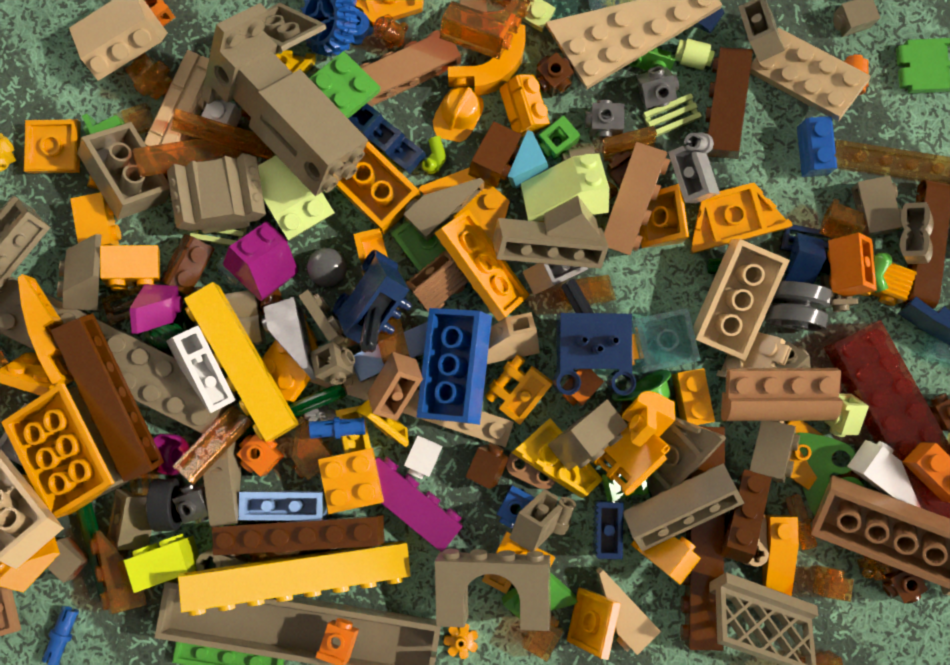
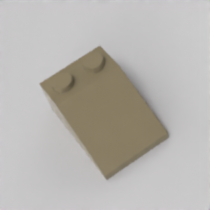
(290, 26)

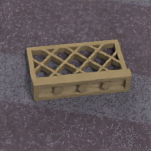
(766, 603)

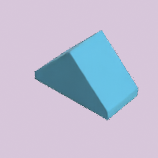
(528, 161)

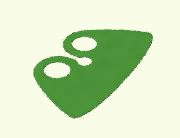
(822, 465)

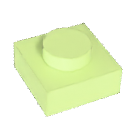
(539, 14)

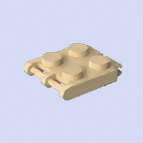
(765, 353)

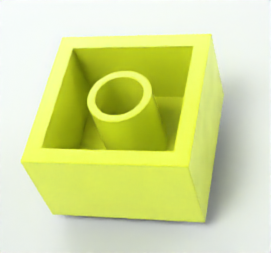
(157, 565)

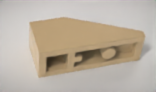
(632, 624)

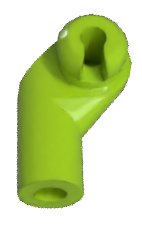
(437, 157)

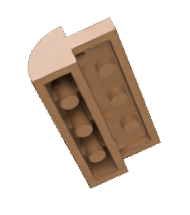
(781, 394)

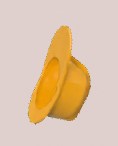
(458, 114)

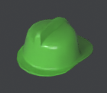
(653, 382)

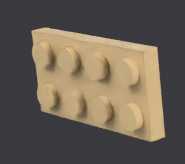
(812, 76)

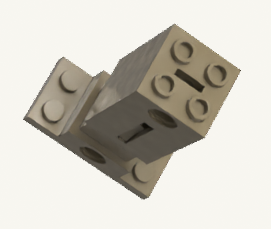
(283, 105)

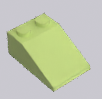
(571, 178)
(290, 199)

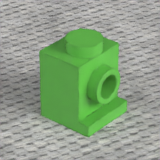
(561, 130)

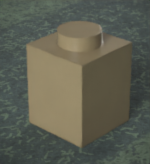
(855, 16)
(69, 561)

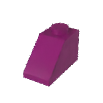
(155, 307)

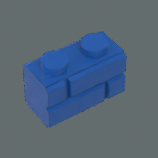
(816, 146)

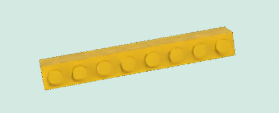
(292, 576)

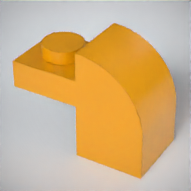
(648, 416)

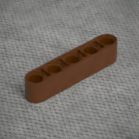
(929, 276)

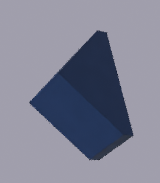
(805, 259)

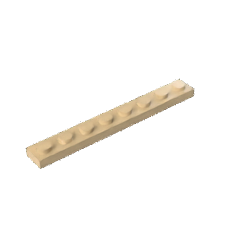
(491, 427)

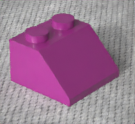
(261, 260)

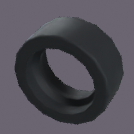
(160, 506)

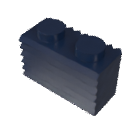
(608, 529)

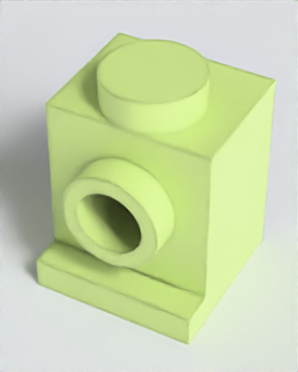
(850, 418)

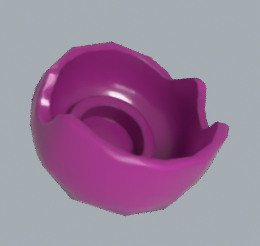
(171, 448)

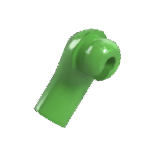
(881, 263)

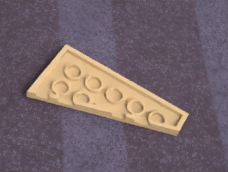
(619, 34)

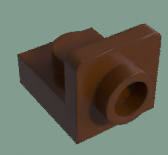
(618, 167)

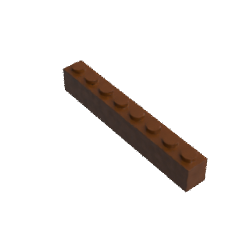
(698, 603)

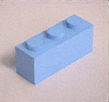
(282, 505)

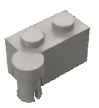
(694, 169)

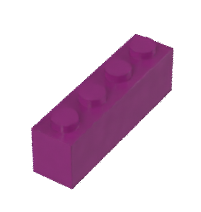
(415, 507)

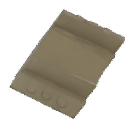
(216, 194)

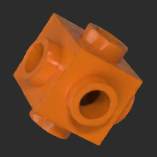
(268, 456)

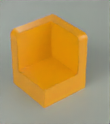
(368, 241)

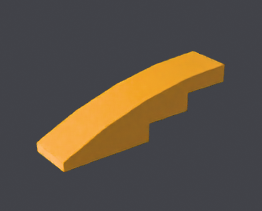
(40, 319)

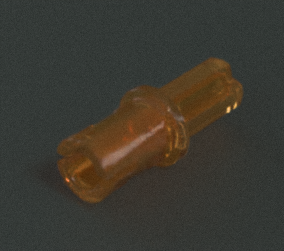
(796, 508)

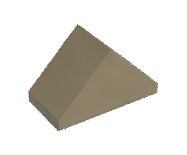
(571, 221)

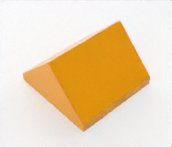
(667, 220)

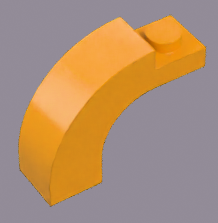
(494, 73)

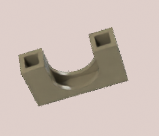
(525, 571)

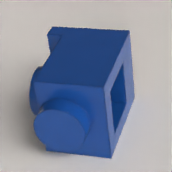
(513, 496)

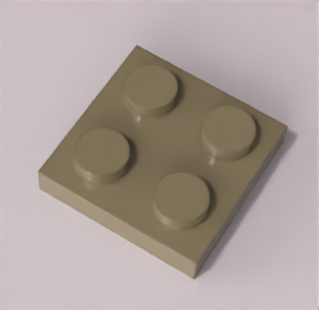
(318, 309)

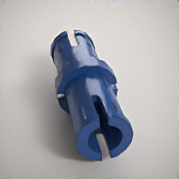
(337, 428)
(60, 635)

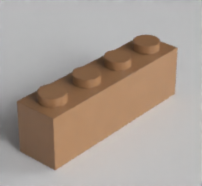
(411, 65)
(634, 197)

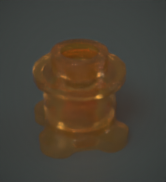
(389, 30)

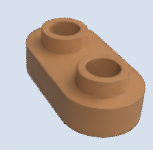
(528, 474)

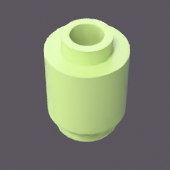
(694, 54)

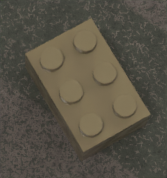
(114, 170)

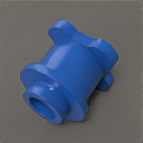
(363, 28)

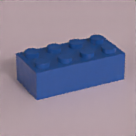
(454, 365)

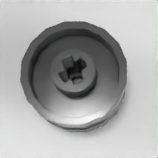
(799, 306)

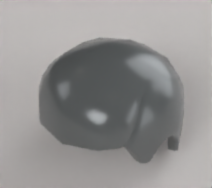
(326, 267)

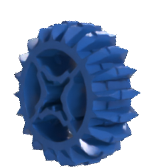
(340, 23)

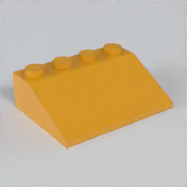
(58, 452)

